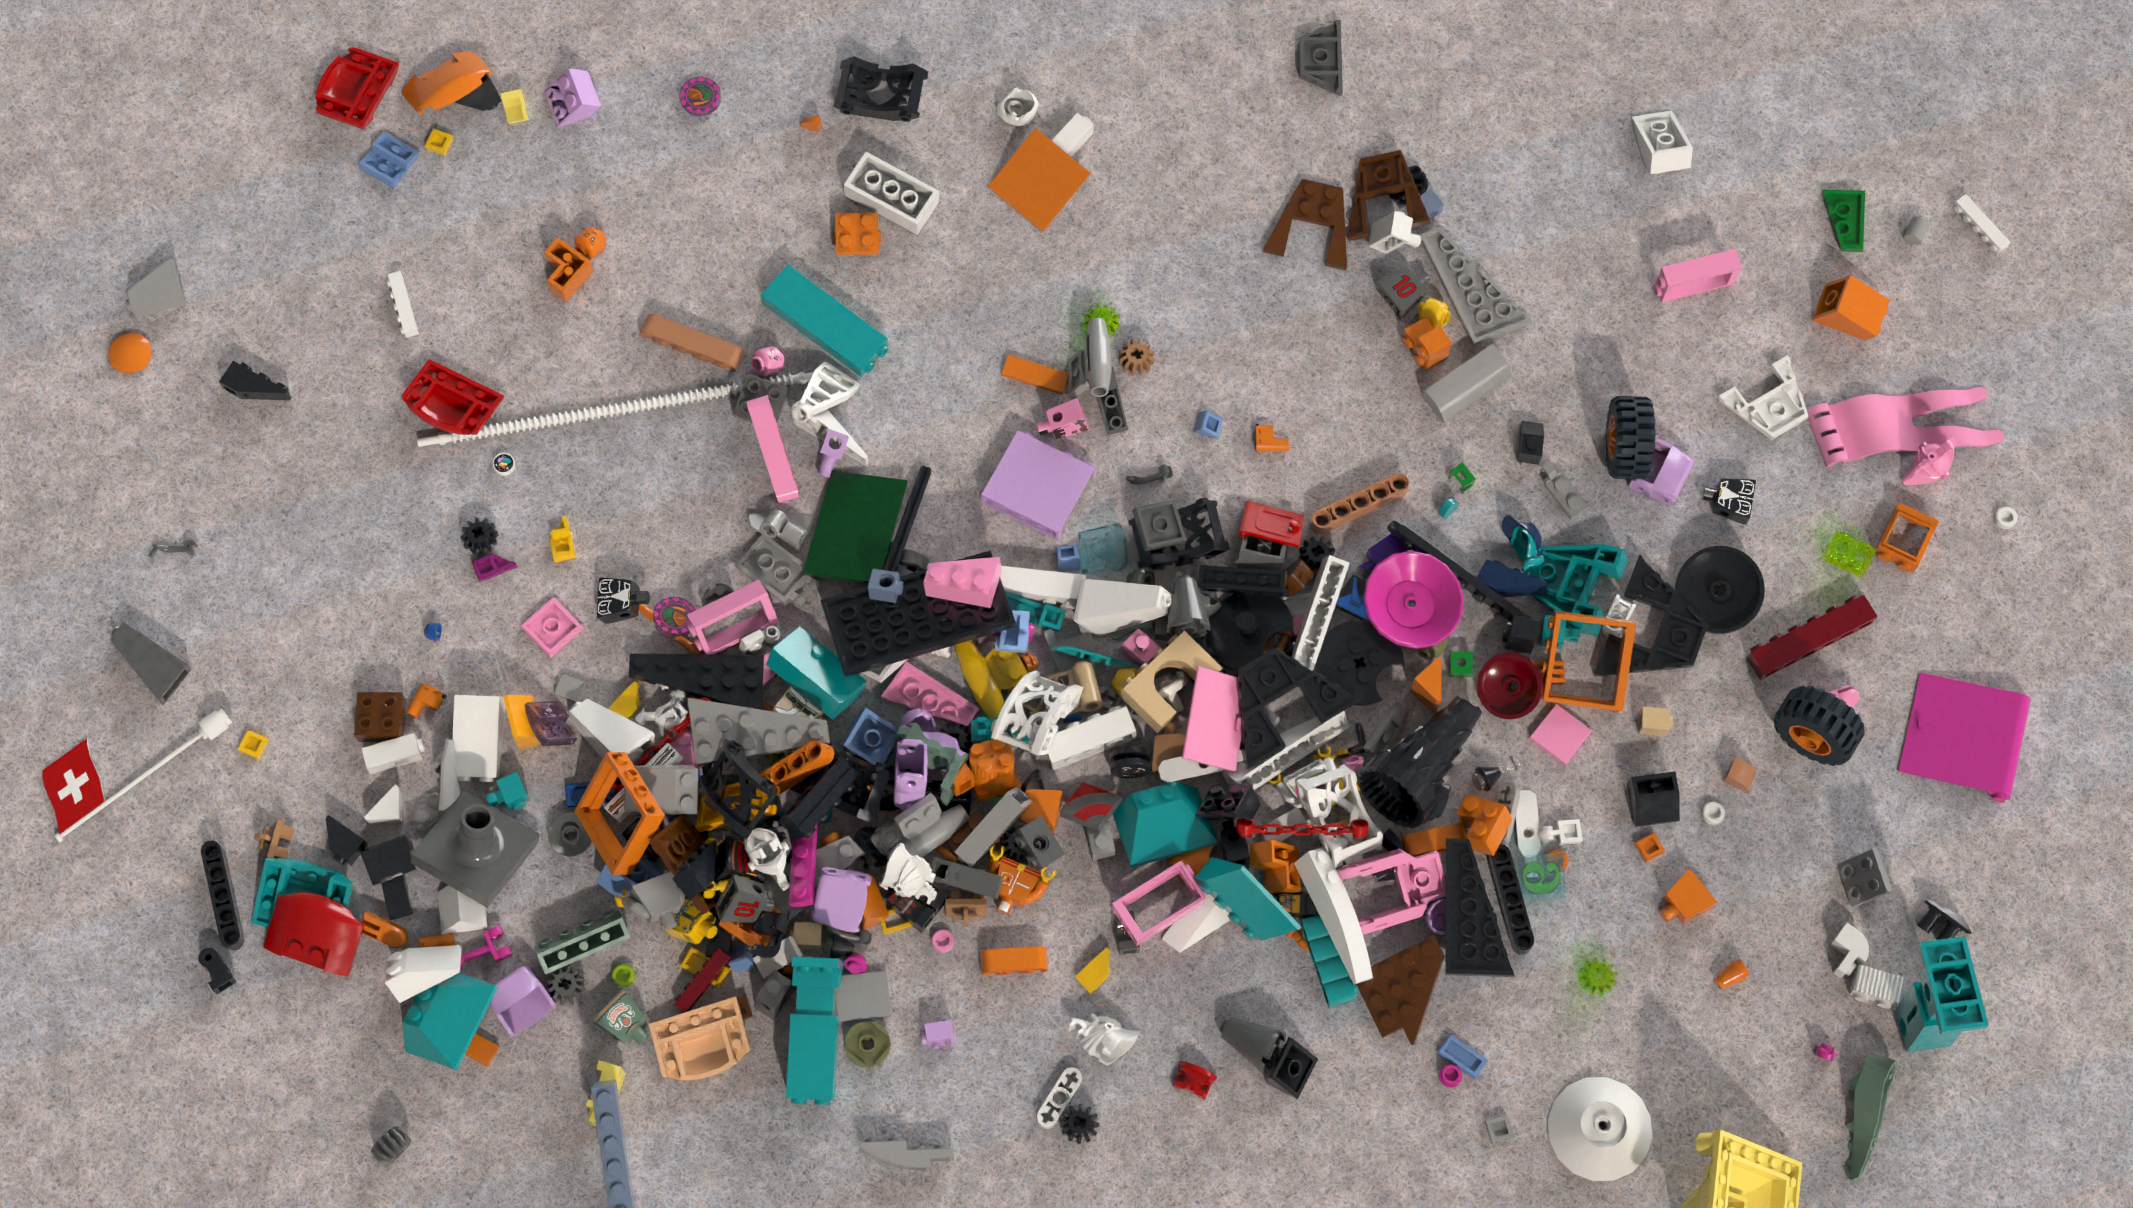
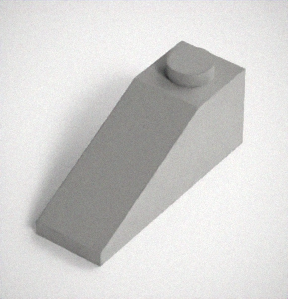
(1101, 843)

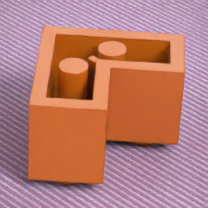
(570, 267)
(1427, 344)
(1486, 821)
(1278, 865)

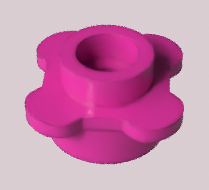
(1825, 1051)

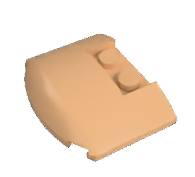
(700, 1041)

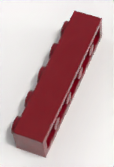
(702, 980)

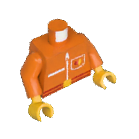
(1020, 883)

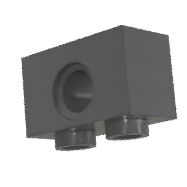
(1050, 847)

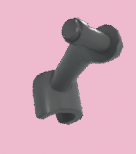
(1164, 473)
(171, 549)
(863, 938)

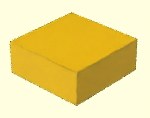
(439, 142)
(253, 744)

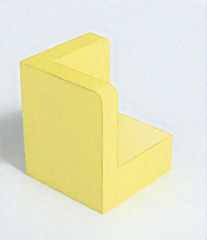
(514, 106)

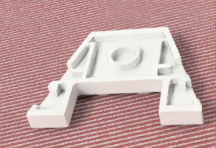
(1775, 410)

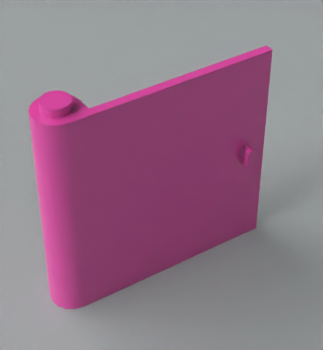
(1966, 735)

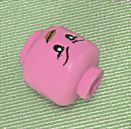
(768, 361)

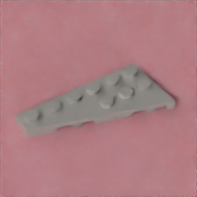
(1474, 295)
(754, 729)
(836, 855)

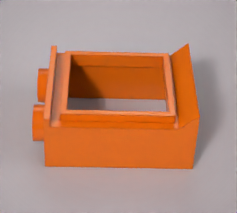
(1889, 553)

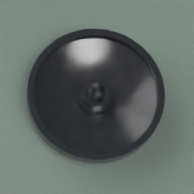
(1722, 588)

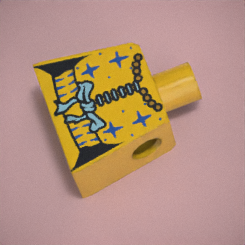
(691, 924)

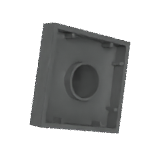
(475, 848)

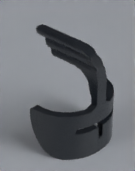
(764, 926)

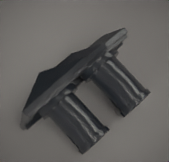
(1955, 922)

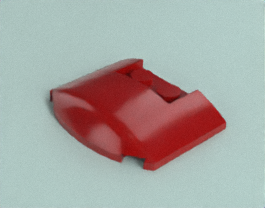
(354, 87)
(450, 400)
(314, 932)

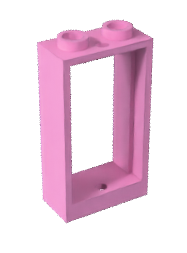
(1697, 275)
(726, 606)
(1128, 922)

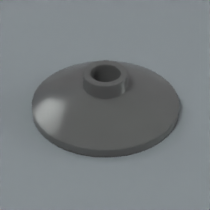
(559, 832)

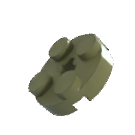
(867, 1031)

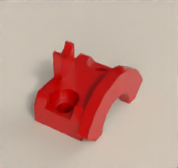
(1194, 1079)

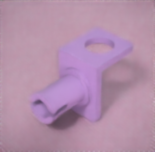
(831, 454)

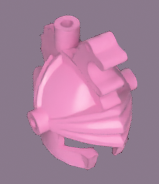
(1930, 463)

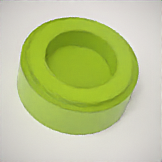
(623, 975)

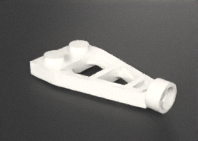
(834, 379)

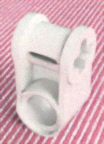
(1619, 610)

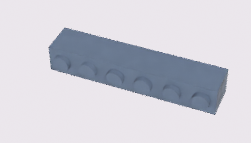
(612, 1144)

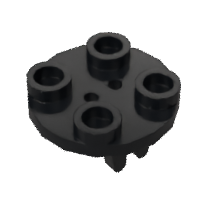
(872, 855)

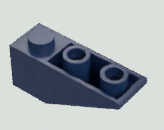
(1509, 581)

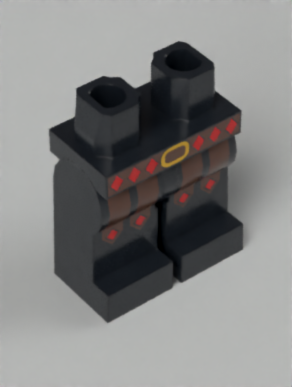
(912, 911)

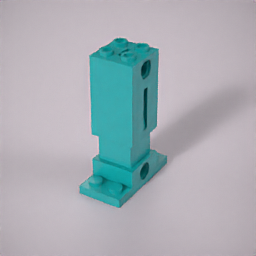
(1944, 1000)
(814, 1031)

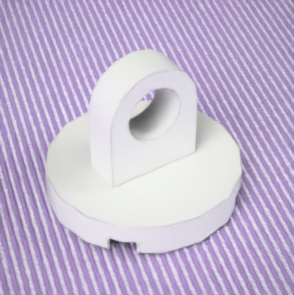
(1168, 686)

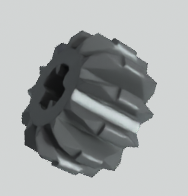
(572, 978)
(391, 1145)

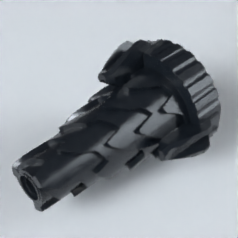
(1409, 780)

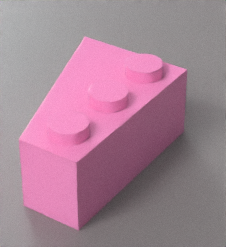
(964, 580)

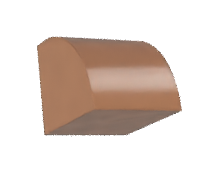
(1740, 774)

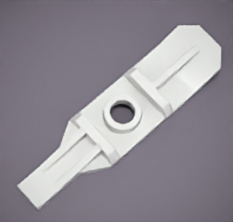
(1179, 768)
(1527, 819)

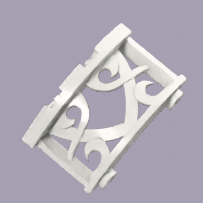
(1029, 688)
(1311, 799)

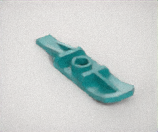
(1093, 656)

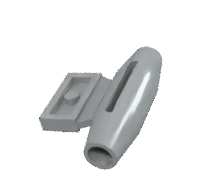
(1094, 364)
(927, 826)

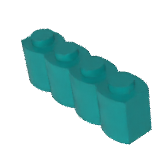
(1328, 965)

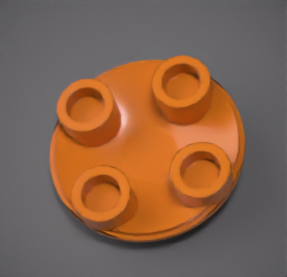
(130, 353)

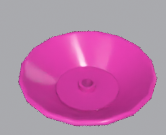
(1425, 583)

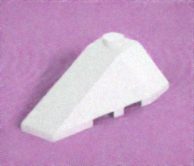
(1195, 925)

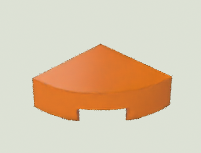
(813, 123)

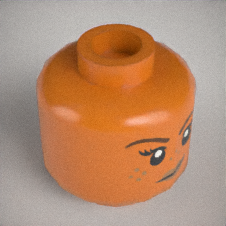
(590, 242)

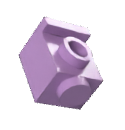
(938, 1034)

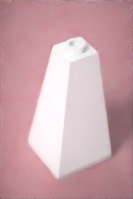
(1118, 605)
(610, 731)

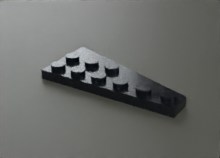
(718, 677)
(1471, 928)

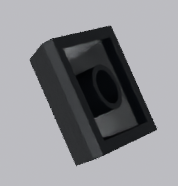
(388, 859)
(1292, 1068)

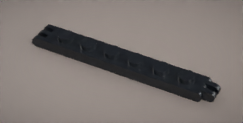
(1478, 589)

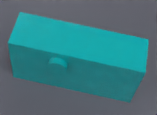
(815, 672)

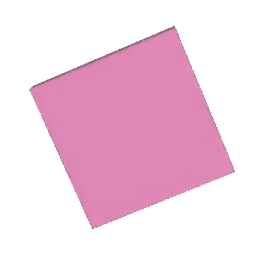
(552, 627)
(1560, 734)

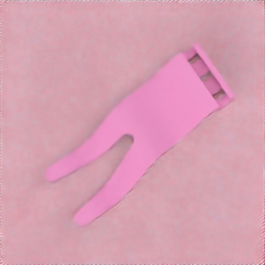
(1884, 424)

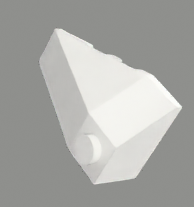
(820, 424)

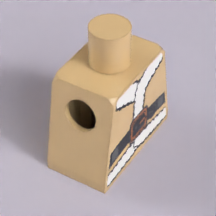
(796, 704)

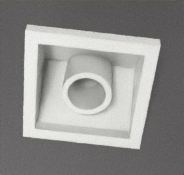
(460, 912)

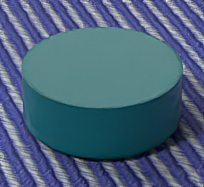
(1448, 508)

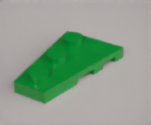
(1847, 217)

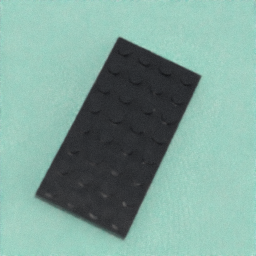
(882, 632)

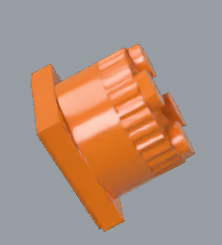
(992, 769)

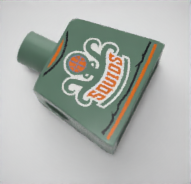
(622, 1019)

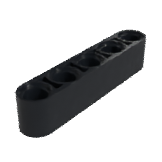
(218, 885)
(1511, 910)

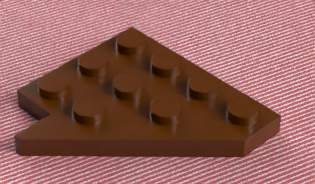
(675, 844)
(1403, 988)

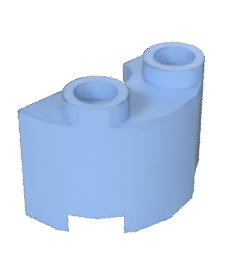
(1015, 638)

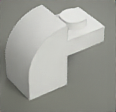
(1853, 946)

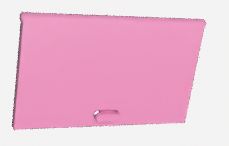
(1212, 721)

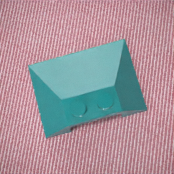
(1162, 823)
(293, 876)
(446, 1019)

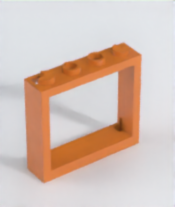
(1623, 666)
(617, 859)

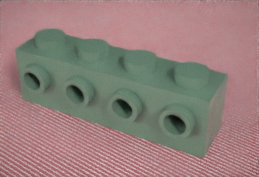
(581, 941)

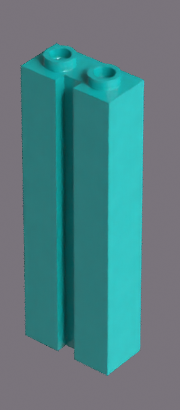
(825, 321)

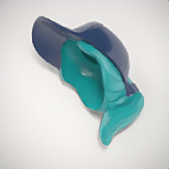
(1525, 540)

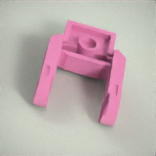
(1418, 882)

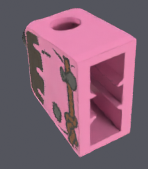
(1064, 420)

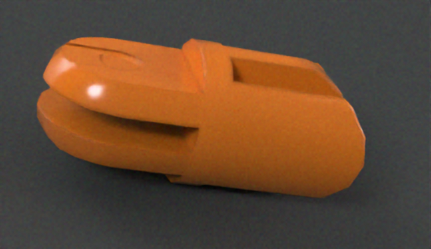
(384, 930)

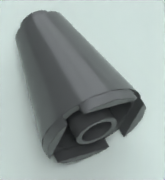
(1187, 609)
(1253, 1041)

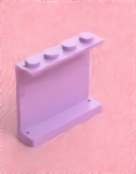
(1037, 484)

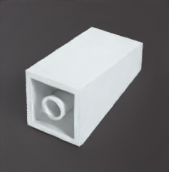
(478, 736)

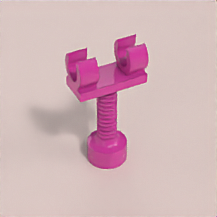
(500, 954)

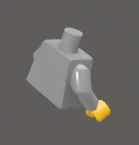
(654, 900)

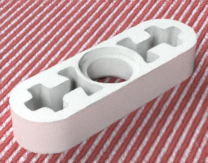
(1045, 1109)

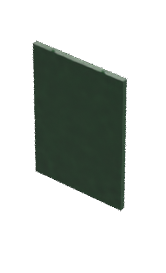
(855, 526)

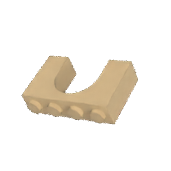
(1141, 691)

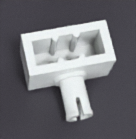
(1393, 232)

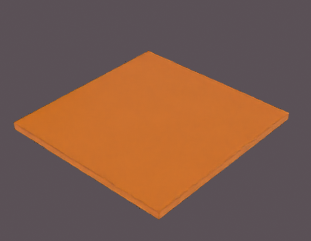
(1039, 179)

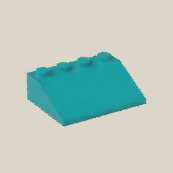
(1245, 900)

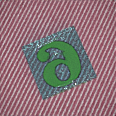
(1542, 876)

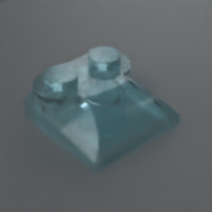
(1103, 549)

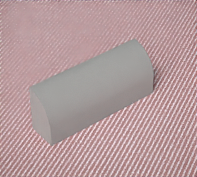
(1467, 383)

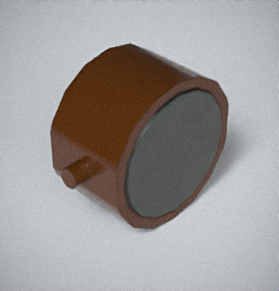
(1298, 576)

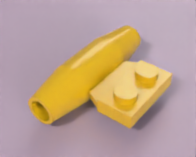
(989, 675)

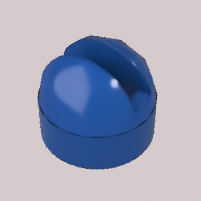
(430, 631)

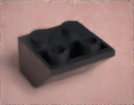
(1654, 799)
(1229, 803)

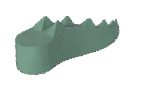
(1868, 1104)

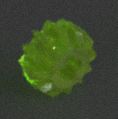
(1107, 315)
(1606, 980)

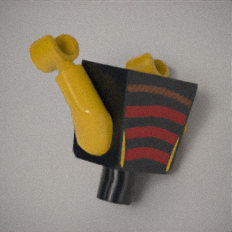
(730, 860)

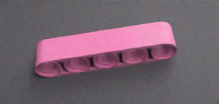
(773, 449)

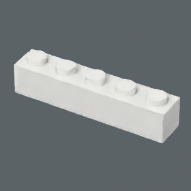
(1981, 224)
(402, 304)

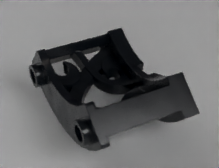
(891, 109)
(1208, 547)
(713, 786)
(864, 806)

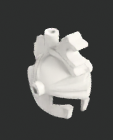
(767, 855)
(908, 875)
(1103, 1037)

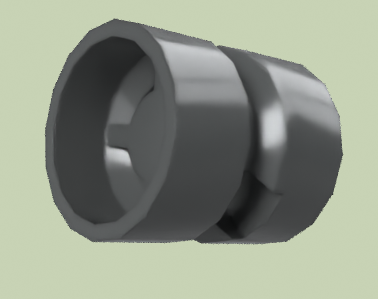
(911, 562)

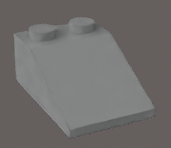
(671, 786)

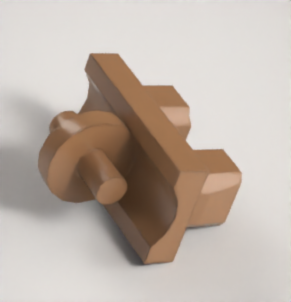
(279, 832)
(965, 908)

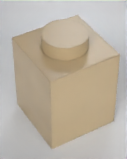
(1655, 721)
(807, 935)

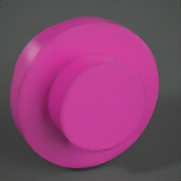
(856, 963)
(1450, 1075)

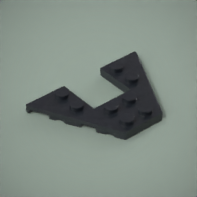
(1677, 636)
(1270, 679)

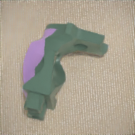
(942, 753)

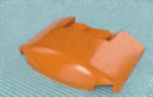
(446, 83)

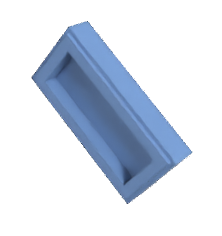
(1462, 1056)

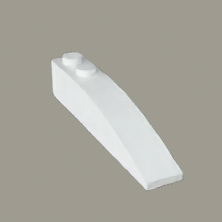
(1042, 585)
(1319, 610)
(1299, 743)
(1335, 911)

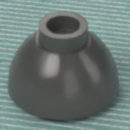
(1141, 576)

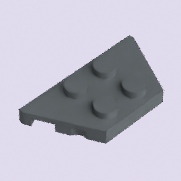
(1322, 58)

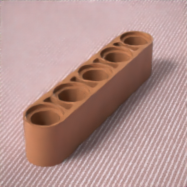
(692, 341)
(1366, 496)

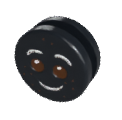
(1130, 762)

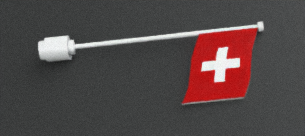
(77, 788)

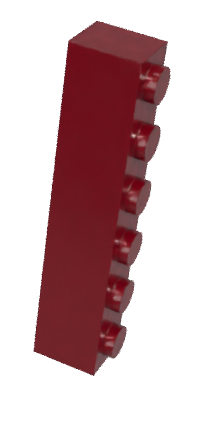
(1812, 636)

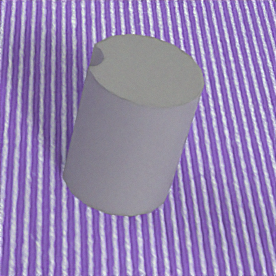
(1916, 230)

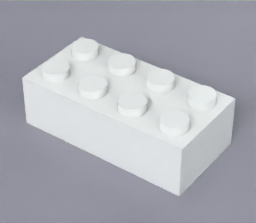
(891, 193)
(1091, 737)

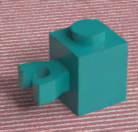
(1564, 633)
(981, 729)
(510, 791)

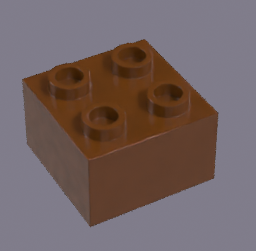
(379, 716)

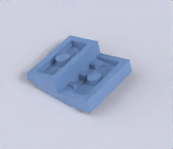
(388, 160)

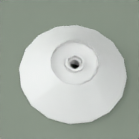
(1586, 1147)

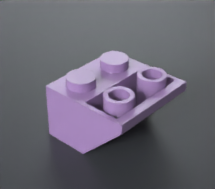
(572, 97)

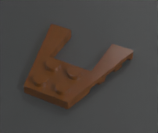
(1380, 177)
(1318, 205)

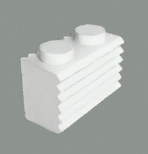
(1876, 986)

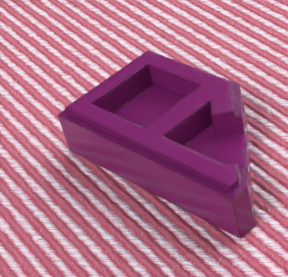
(491, 566)

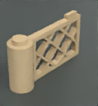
(1082, 675)

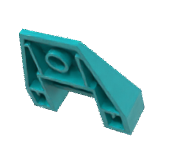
(1572, 576)

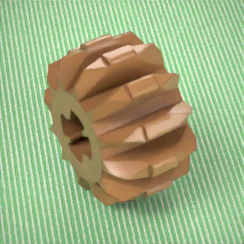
(1131, 362)

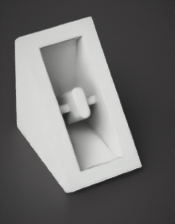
(387, 810)

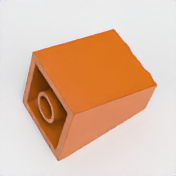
(1851, 308)

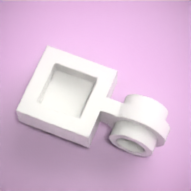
(754, 641)
(1567, 831)

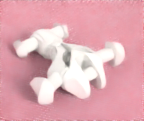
(667, 715)

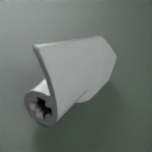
(783, 524)
(446, 775)

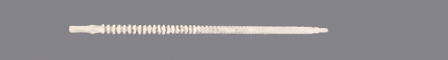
(443, 438)

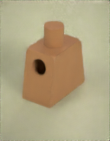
(1167, 746)

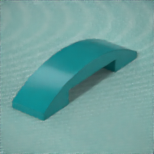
(1041, 615)

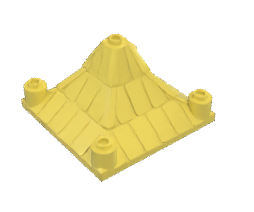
(1744, 1175)

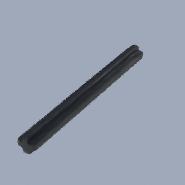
(907, 519)

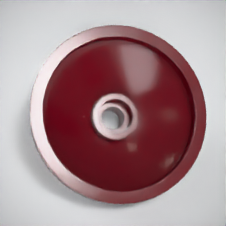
(1495, 686)

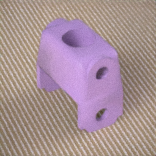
(1667, 474)
(910, 786)
(841, 898)
(520, 1001)

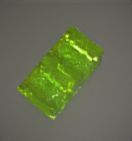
(1847, 560)

